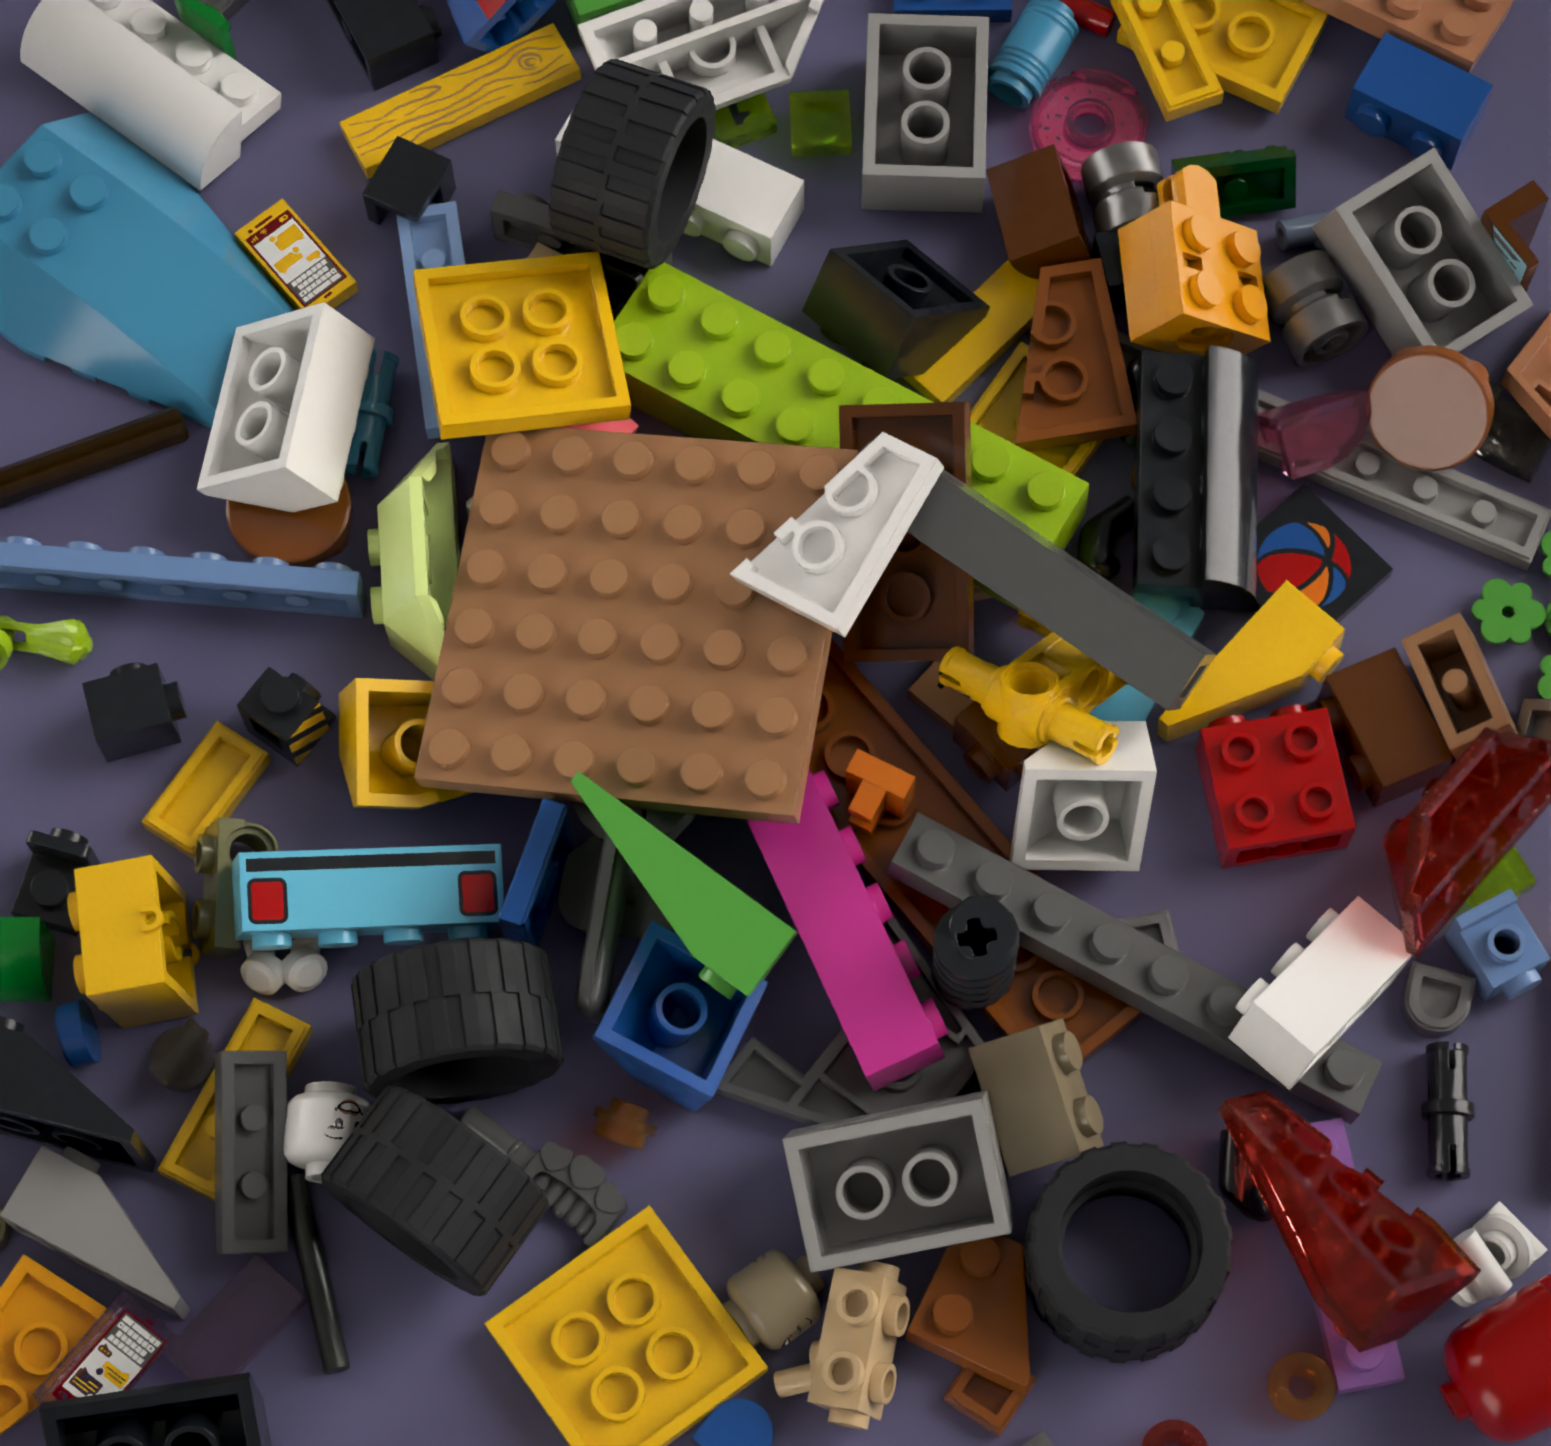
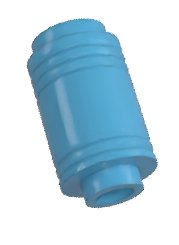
(1032, 52)

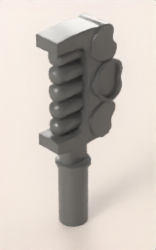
(572, 1184)

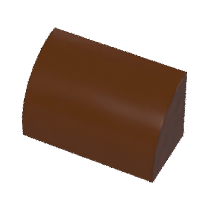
(1038, 212)

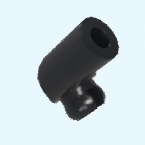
(1237, 1183)

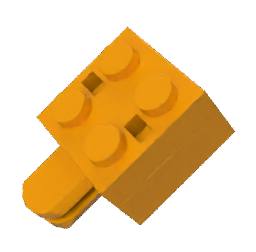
(1192, 273)

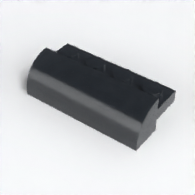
(1197, 477)

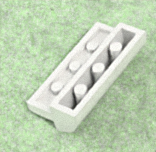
(150, 81)

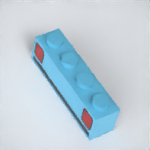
(366, 893)

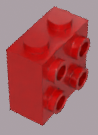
(1274, 786)

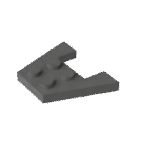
(836, 1083)

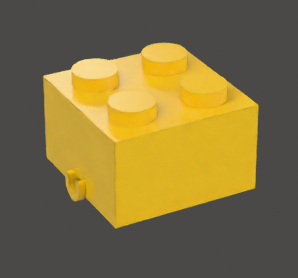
(133, 942)

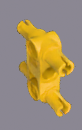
(1040, 694)

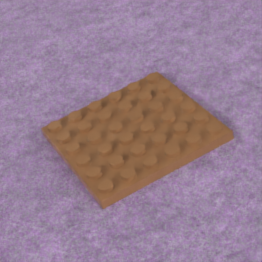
(613, 639)

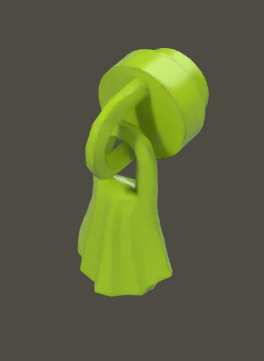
(60, 640)

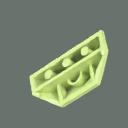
(417, 558)

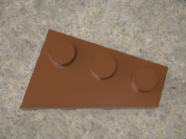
(1074, 364)

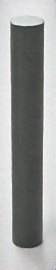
(316, 1276)

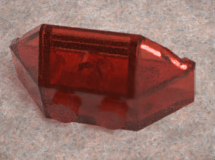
(1464, 829)

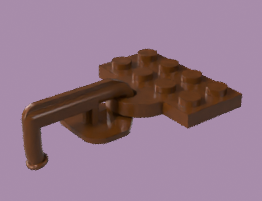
(921, 598)

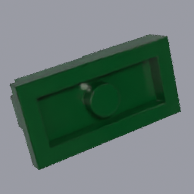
(1249, 179)

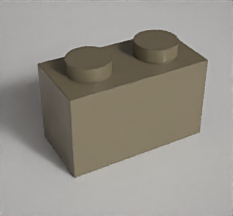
(1038, 1096)

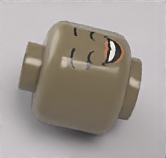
(774, 1299)

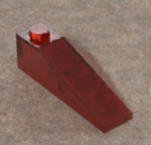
(1354, 1247)

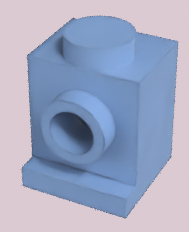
(1473, 938)

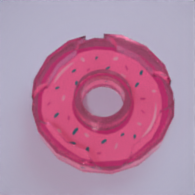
(1082, 94)

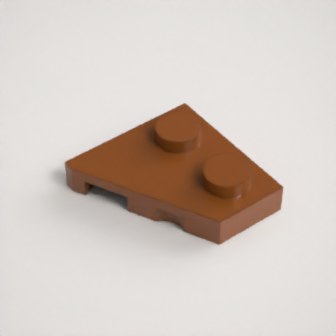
(978, 1311)

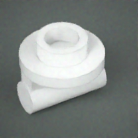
(1509, 1240)
(1490, 1281)

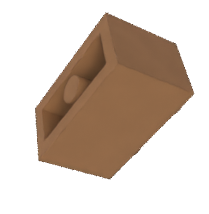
(1457, 682)

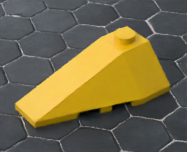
(382, 742)

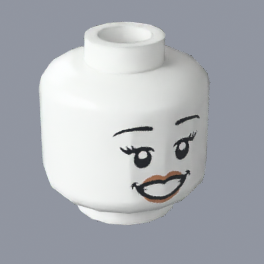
(320, 1124)

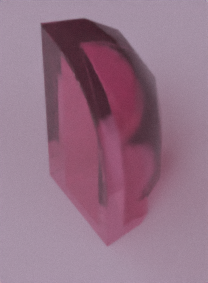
(1316, 430)

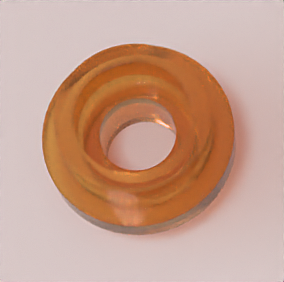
(624, 1123)
(1312, 1369)

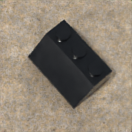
(176, 1414)

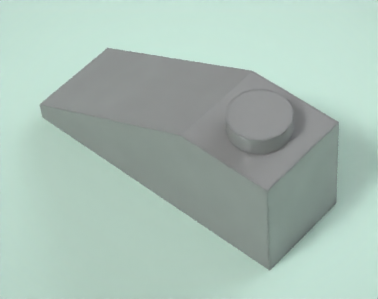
(79, 1217)

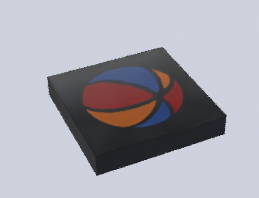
(1317, 555)

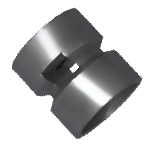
(1121, 183)
(1308, 300)

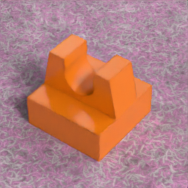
(876, 789)

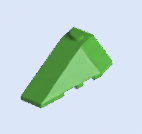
(711, 916)

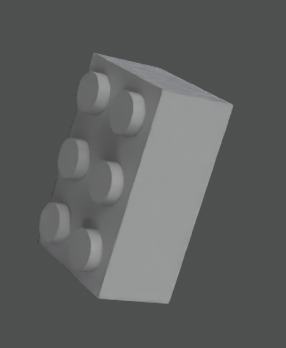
(925, 113)
(1422, 260)
(899, 1181)

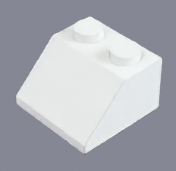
(1085, 812)

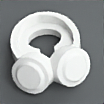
(300, 969)

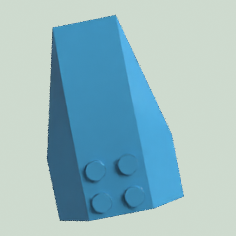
(122, 268)

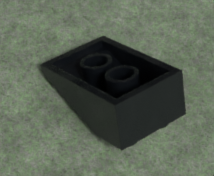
(54, 1109)

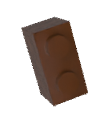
(1383, 728)

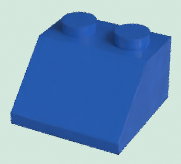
(671, 1024)

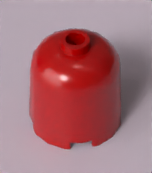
(1503, 1366)

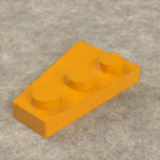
(38, 1328)

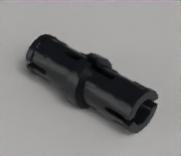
(1447, 1111)

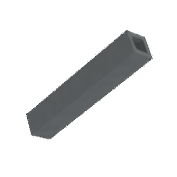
(1060, 592)

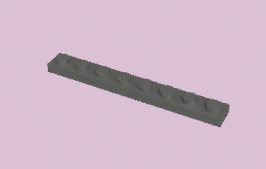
(1116, 958)

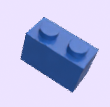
(1417, 100)

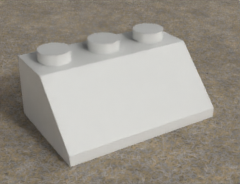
(287, 410)

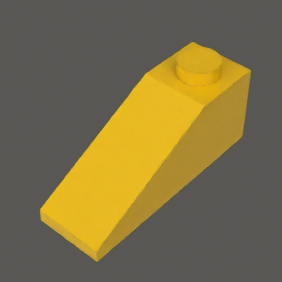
(1262, 663)

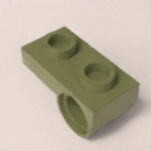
(214, 913)

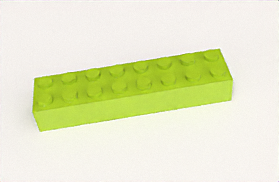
(748, 378)

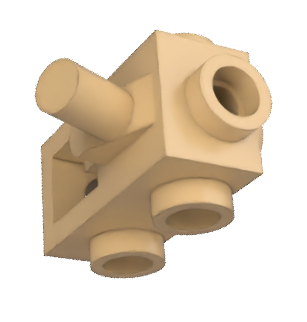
(854, 1357)

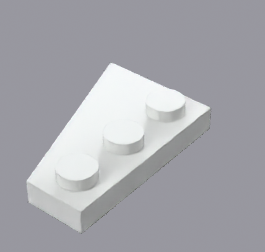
(843, 542)

